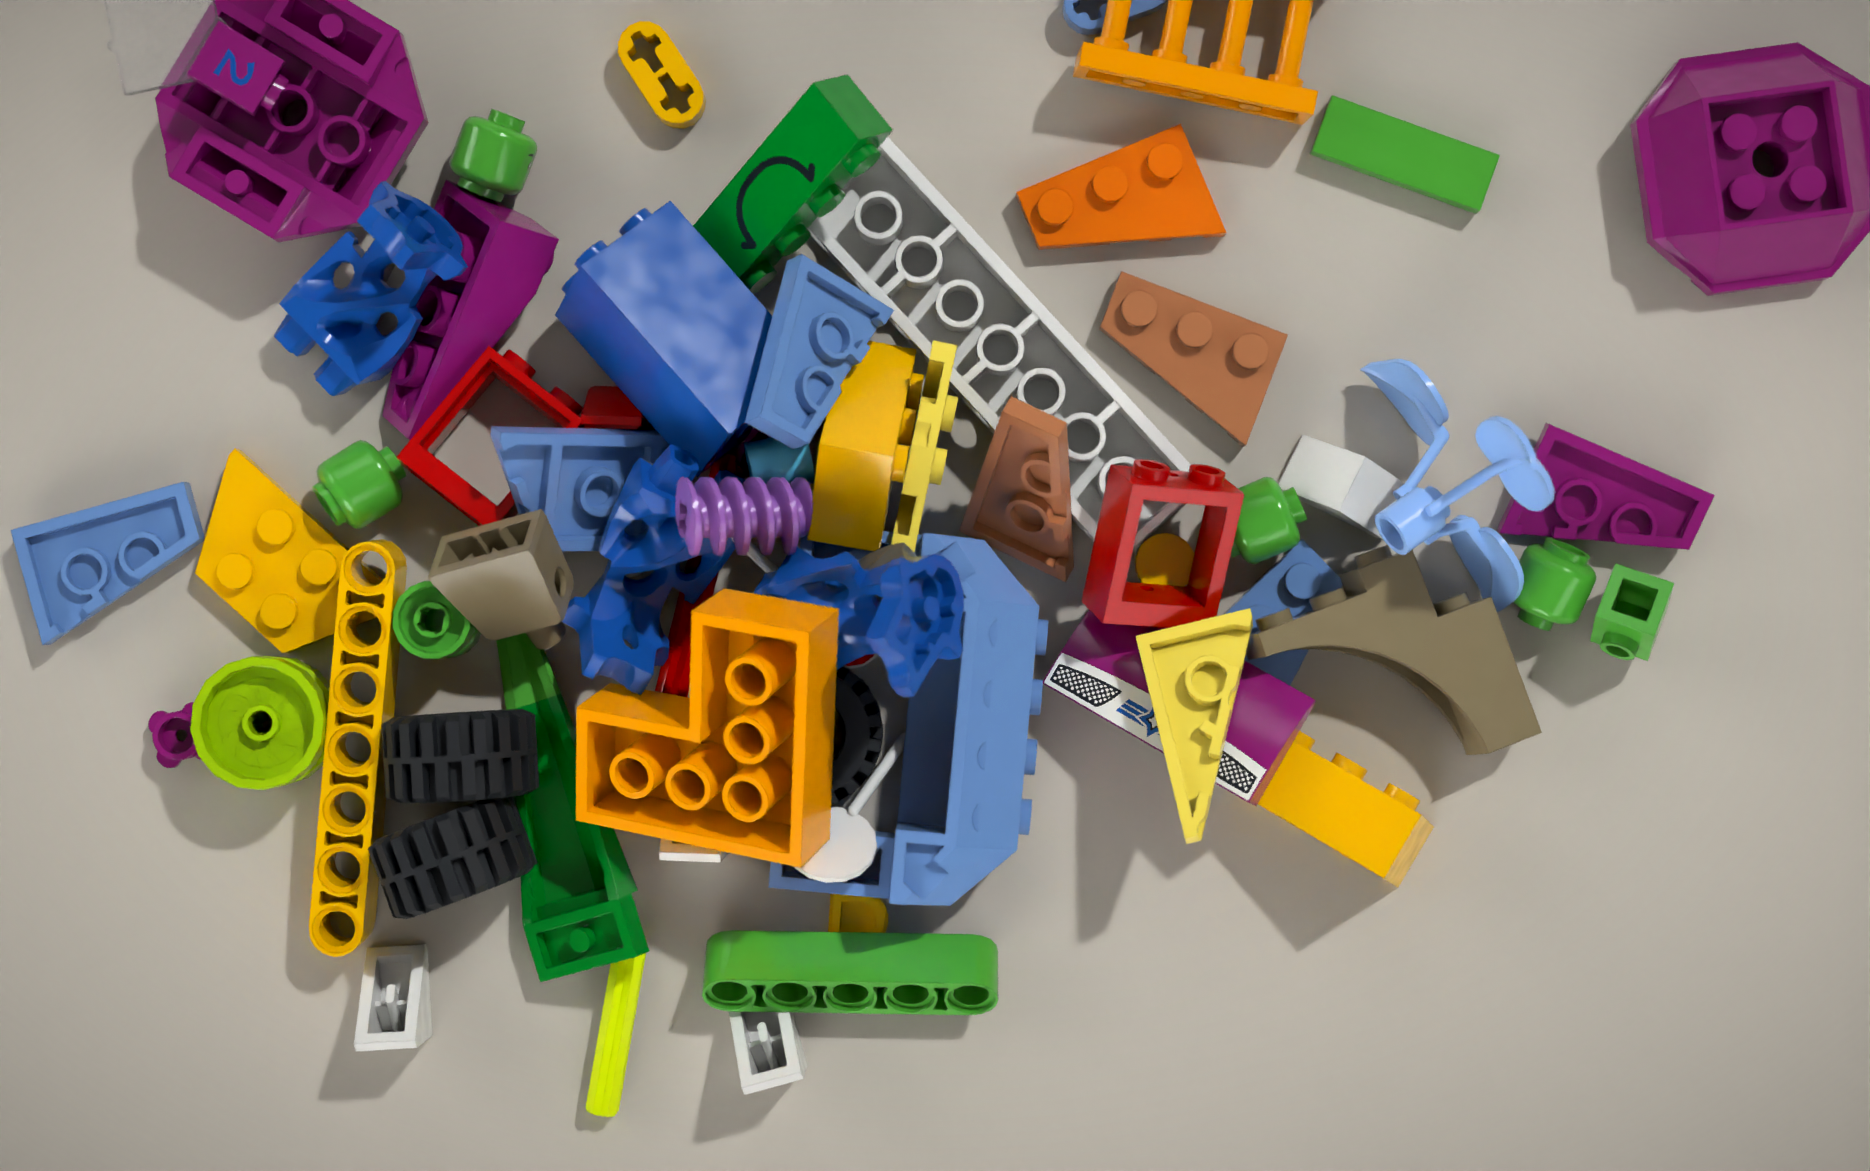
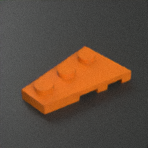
(1125, 196)

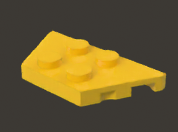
(273, 559)

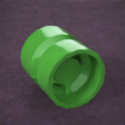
(431, 624)

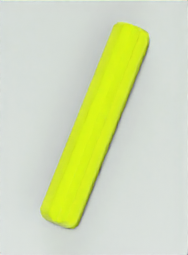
(614, 1036)

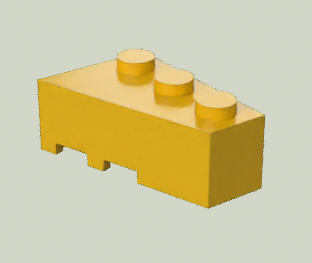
(863, 448)
(1346, 812)

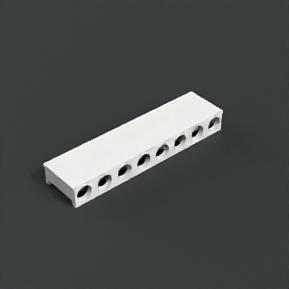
(950, 287)

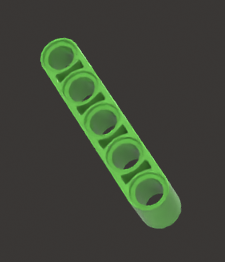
(850, 972)

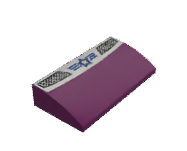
(1106, 676)

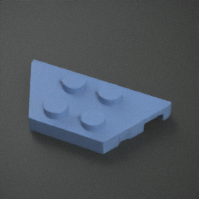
(573, 475)

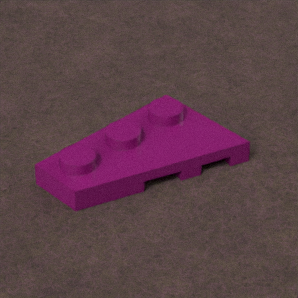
(1608, 498)

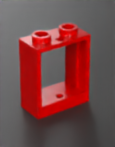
(517, 376)
(1156, 604)

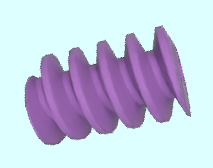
(743, 513)

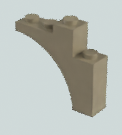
(1442, 648)

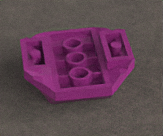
(323, 170)
(1698, 177)

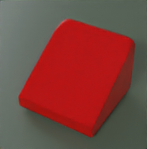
(611, 409)

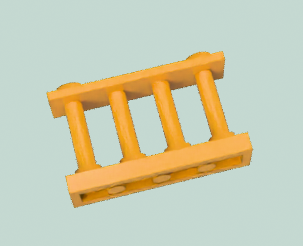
(1218, 86)

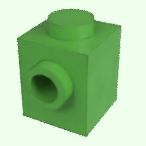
(1631, 613)

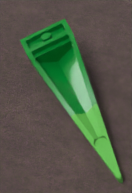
(581, 889)

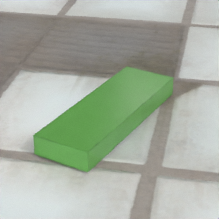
(1404, 154)

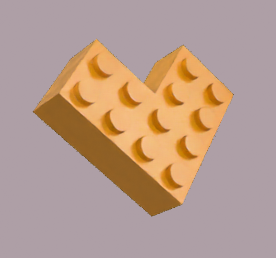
(740, 758)

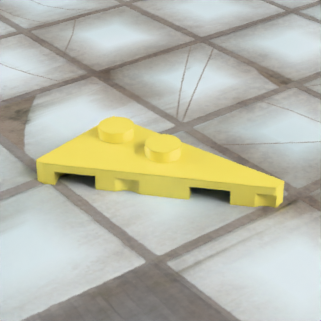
(925, 459)
(1193, 690)

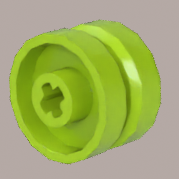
(235, 704)

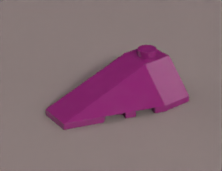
(472, 311)

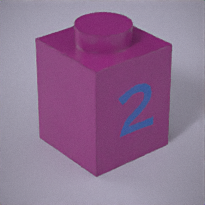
(239, 70)

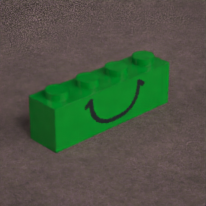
(793, 179)

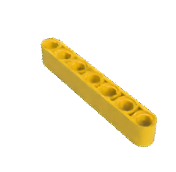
(340, 770)

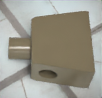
(507, 578)

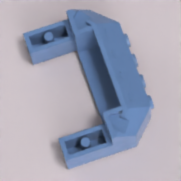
(961, 742)

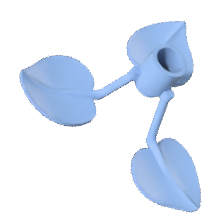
(1421, 513)

